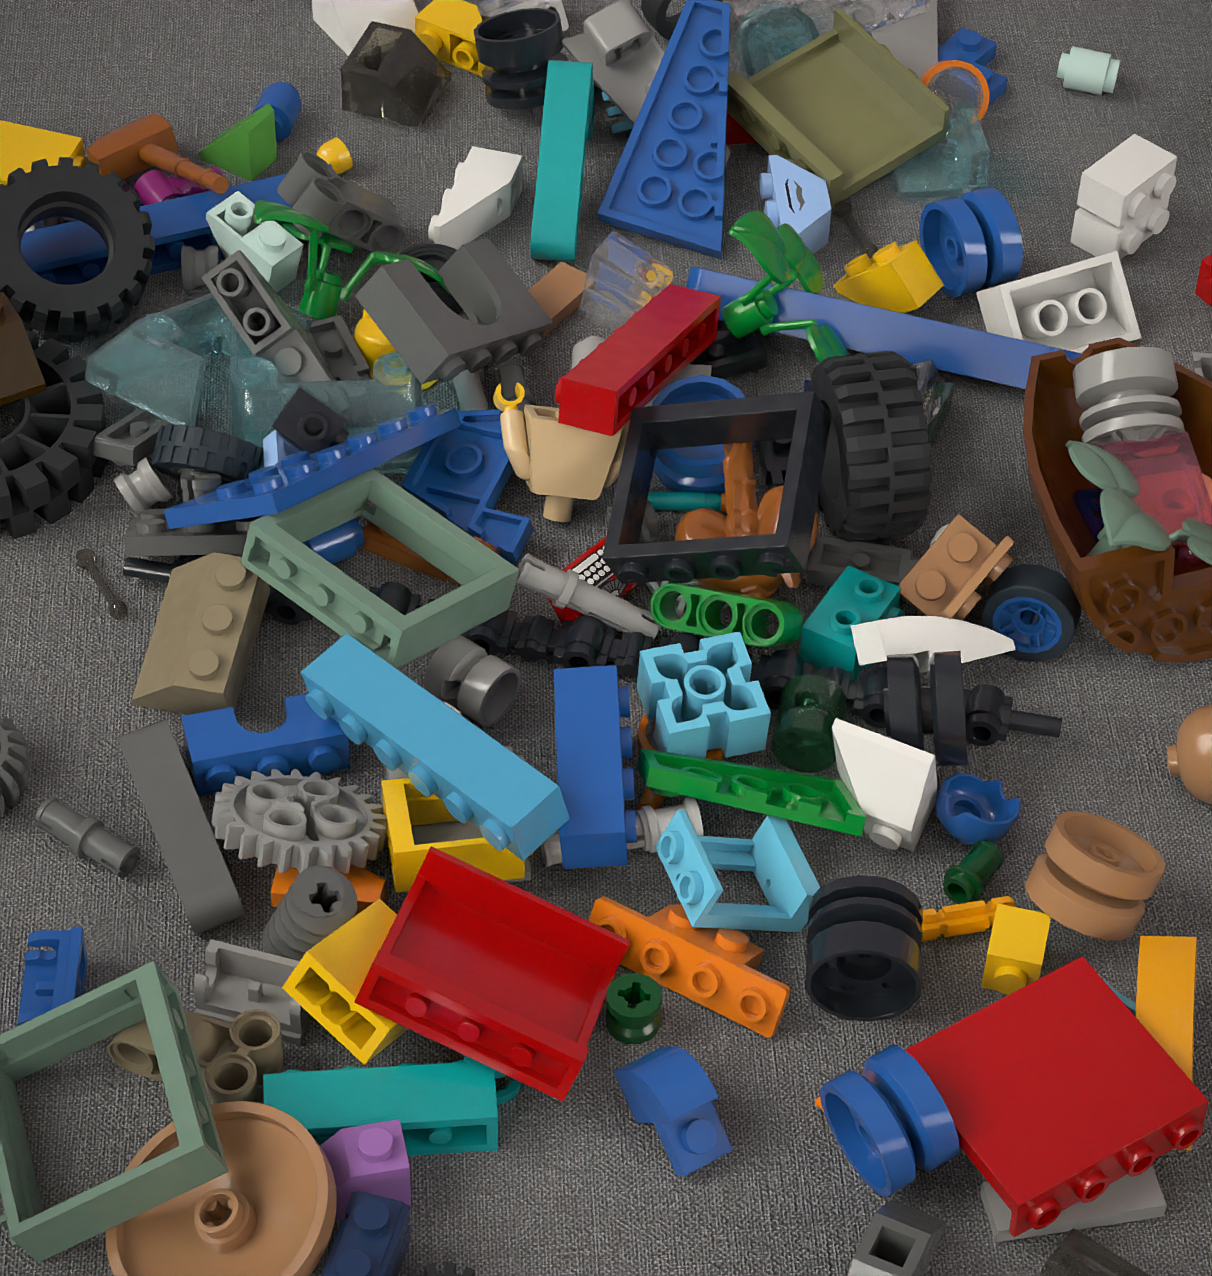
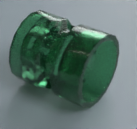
(805, 721)

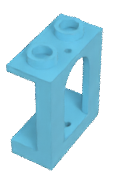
(770, 855)

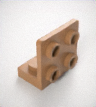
(952, 569)

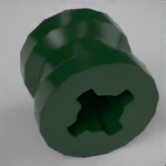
(640, 1021)

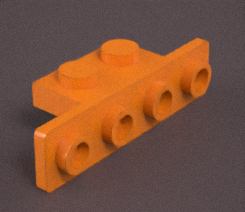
(698, 963)

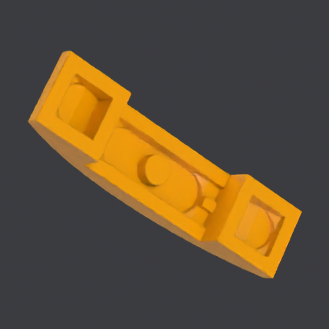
(1168, 995)

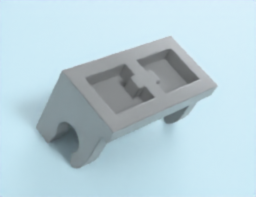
(248, 980)

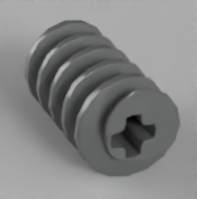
(309, 912)

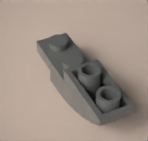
(265, 321)

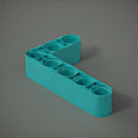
(561, 161)

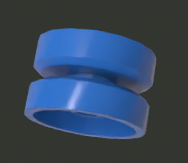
(972, 241)
(699, 466)
(889, 1120)

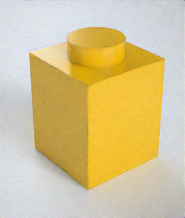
(1015, 949)

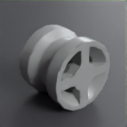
(143, 487)

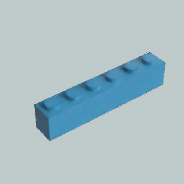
(435, 747)

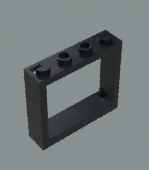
(717, 423)

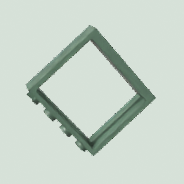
(349, 606)
(64, 1031)

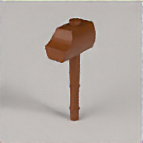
(148, 144)

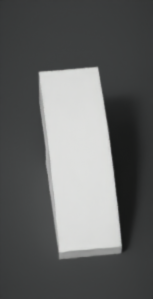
(925, 636)

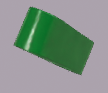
(705, 608)

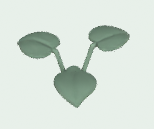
(1122, 517)

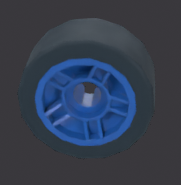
(1012, 610)

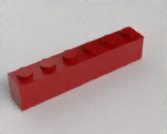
(638, 360)

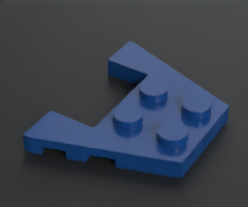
(463, 479)

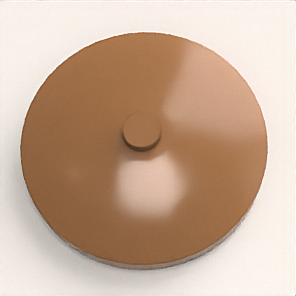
(255, 1220)

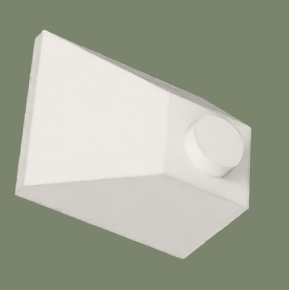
(888, 781)

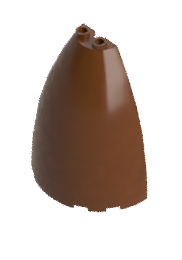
(1132, 592)

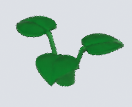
(777, 252)
(321, 286)

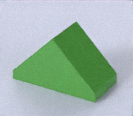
(246, 146)

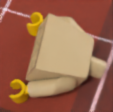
(557, 457)

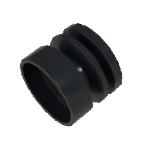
(517, 55)
(864, 948)

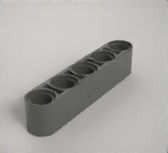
(181, 827)

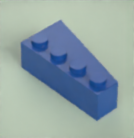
(591, 766)

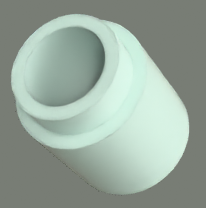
(1088, 71)

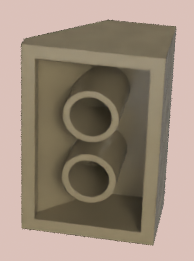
(202, 637)

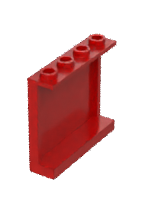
(494, 973)
(1060, 1093)

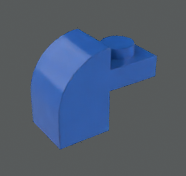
(677, 1098)

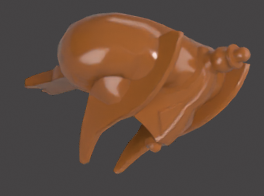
(742, 519)

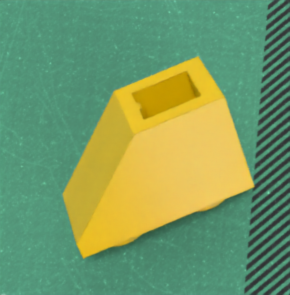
(449, 34)
(892, 279)

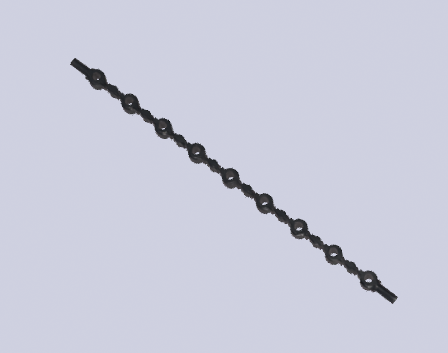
(591, 644)

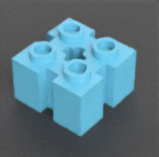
(703, 698)

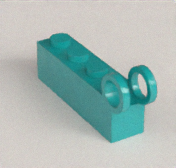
(438, 1105)

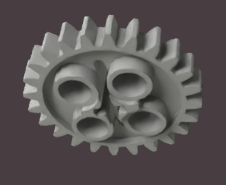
(298, 821)

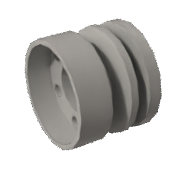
(1127, 395)

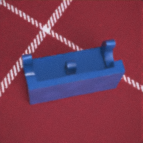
(52, 975)

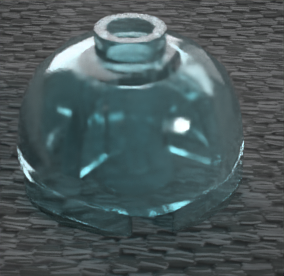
(771, 34)

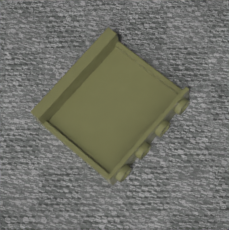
(839, 109)

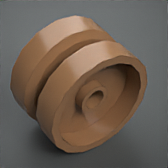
(1095, 876)

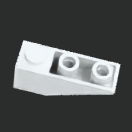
(480, 199)

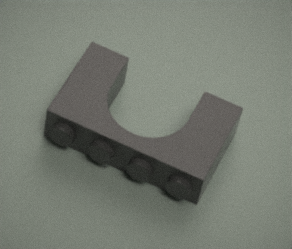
(436, 339)

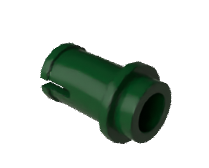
(965, 881)

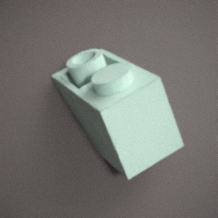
(265, 244)

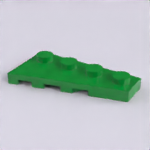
(767, 791)

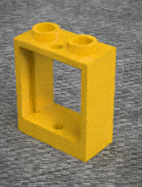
(409, 807)

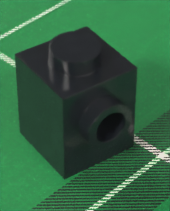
(311, 422)

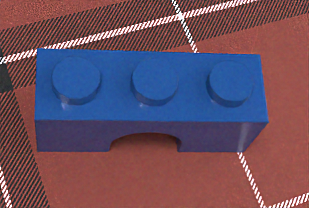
(222, 749)

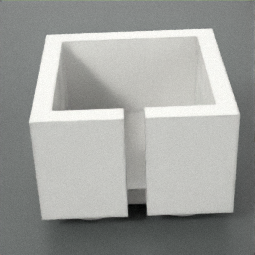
(1129, 196)

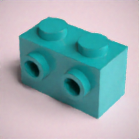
(850, 601)

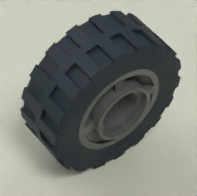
(198, 450)

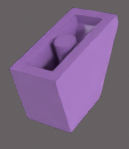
(369, 1161)

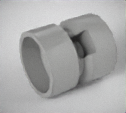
(473, 681)

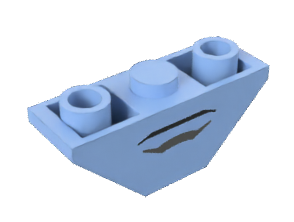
(798, 200)

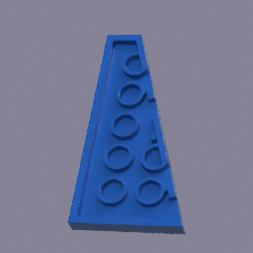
(676, 154)
(306, 475)

